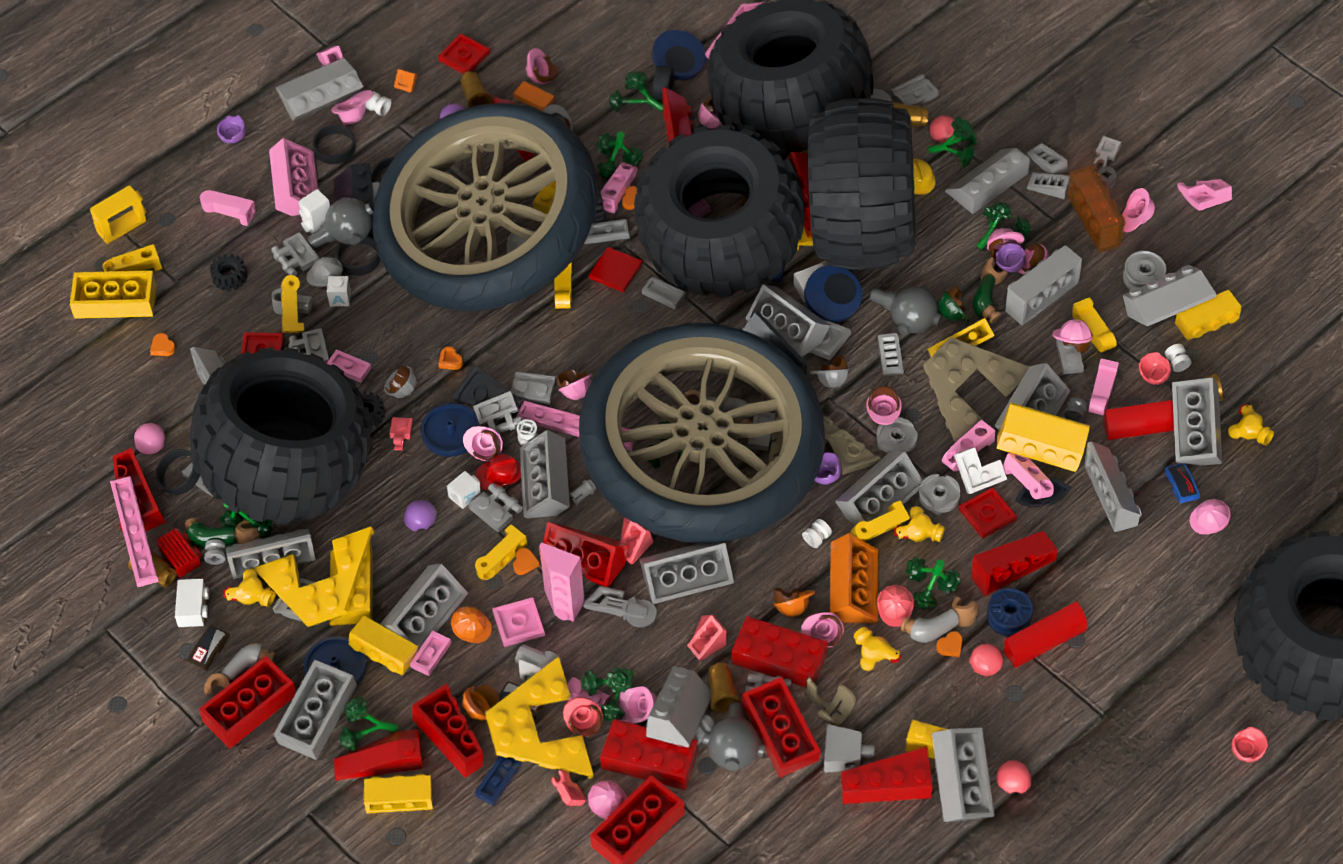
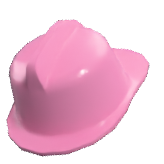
(353, 108)
(1138, 209)
(636, 704)

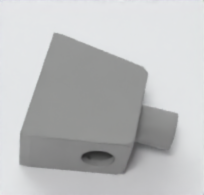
(844, 749)

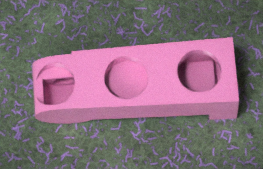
(616, 186)
(228, 205)
(1103, 386)
(974, 438)
(1028, 475)

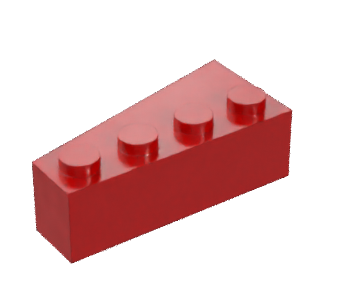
(127, 465)
(1011, 562)
(448, 729)
(889, 779)

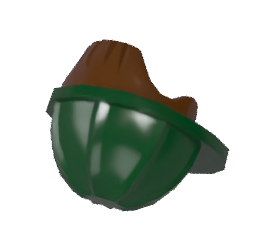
(951, 304)

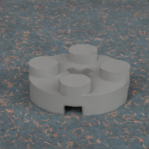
(907, 439)
(939, 504)

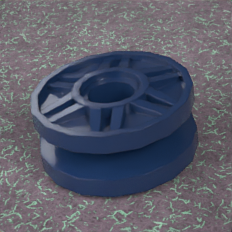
(1009, 600)

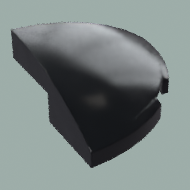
(1060, 491)

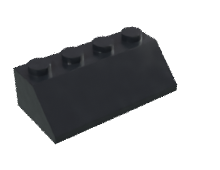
(355, 183)
(761, 327)

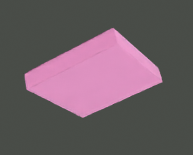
(518, 622)

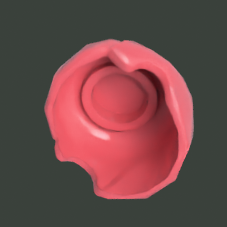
(941, 128)
(1154, 368)
(986, 660)
(1249, 744)
(1014, 777)

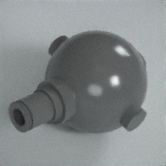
(346, 222)
(911, 309)
(733, 740)

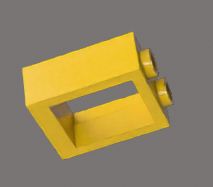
(113, 205)

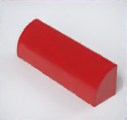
(1139, 420)
(1045, 634)

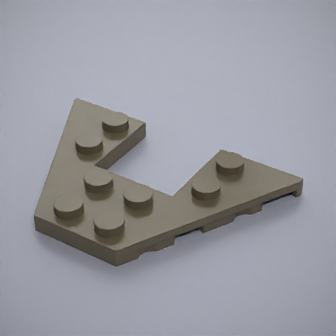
(953, 365)
(851, 453)

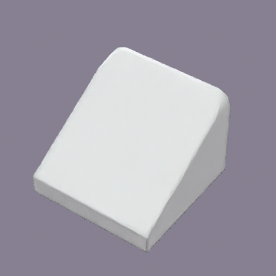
(527, 670)

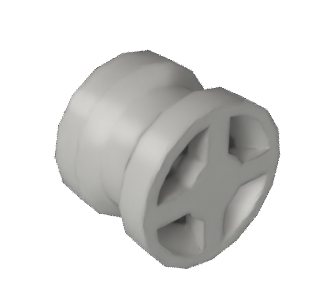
(215, 552)

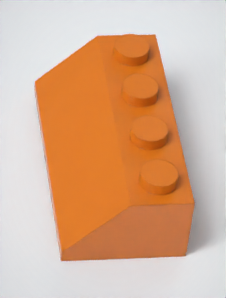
(854, 580)

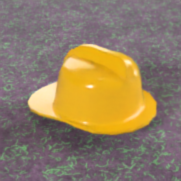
(923, 177)

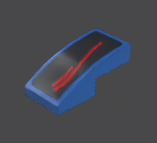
(1182, 483)

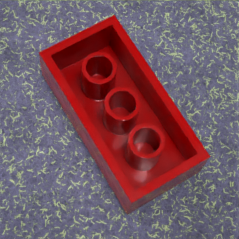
(779, 651)
(247, 702)
(780, 727)
(639, 756)
(637, 823)

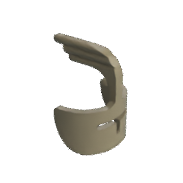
(843, 695)

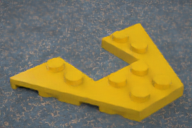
(326, 597)
(515, 731)

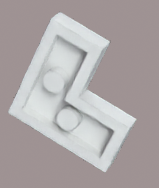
(977, 476)

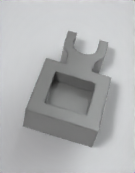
(1107, 151)

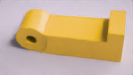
(136, 260)
(563, 289)
(289, 305)
(1102, 337)
(867, 530)
(501, 554)

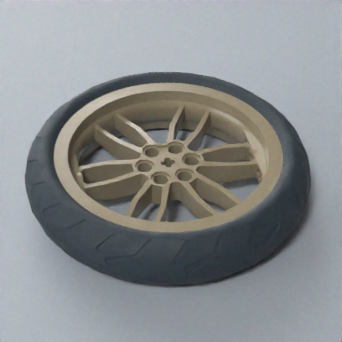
(485, 207)
(694, 516)

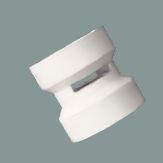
(379, 104)
(1177, 356)
(526, 431)
(819, 531)

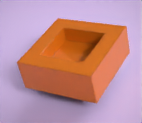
(405, 80)

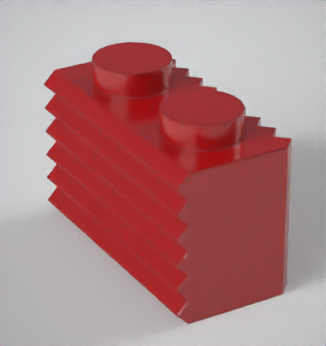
(178, 552)

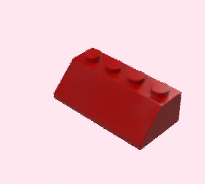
(676, 115)

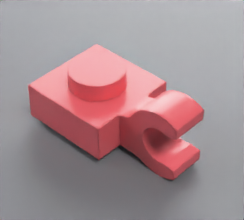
(400, 429)
(570, 792)

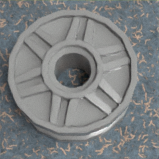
(1142, 268)

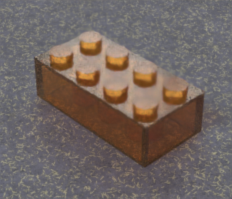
(1095, 208)

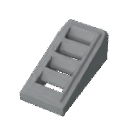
(1059, 164)
(1059, 188)
(890, 342)

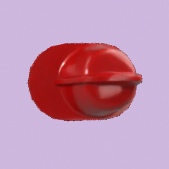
(501, 471)

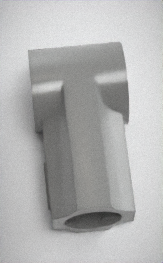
(304, 303)
(535, 656)

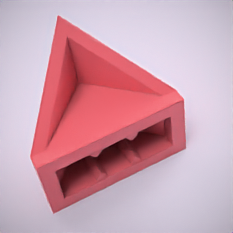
(637, 538)
(708, 637)

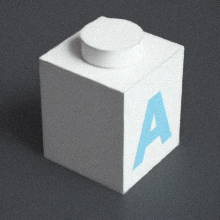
(338, 291)
(464, 489)

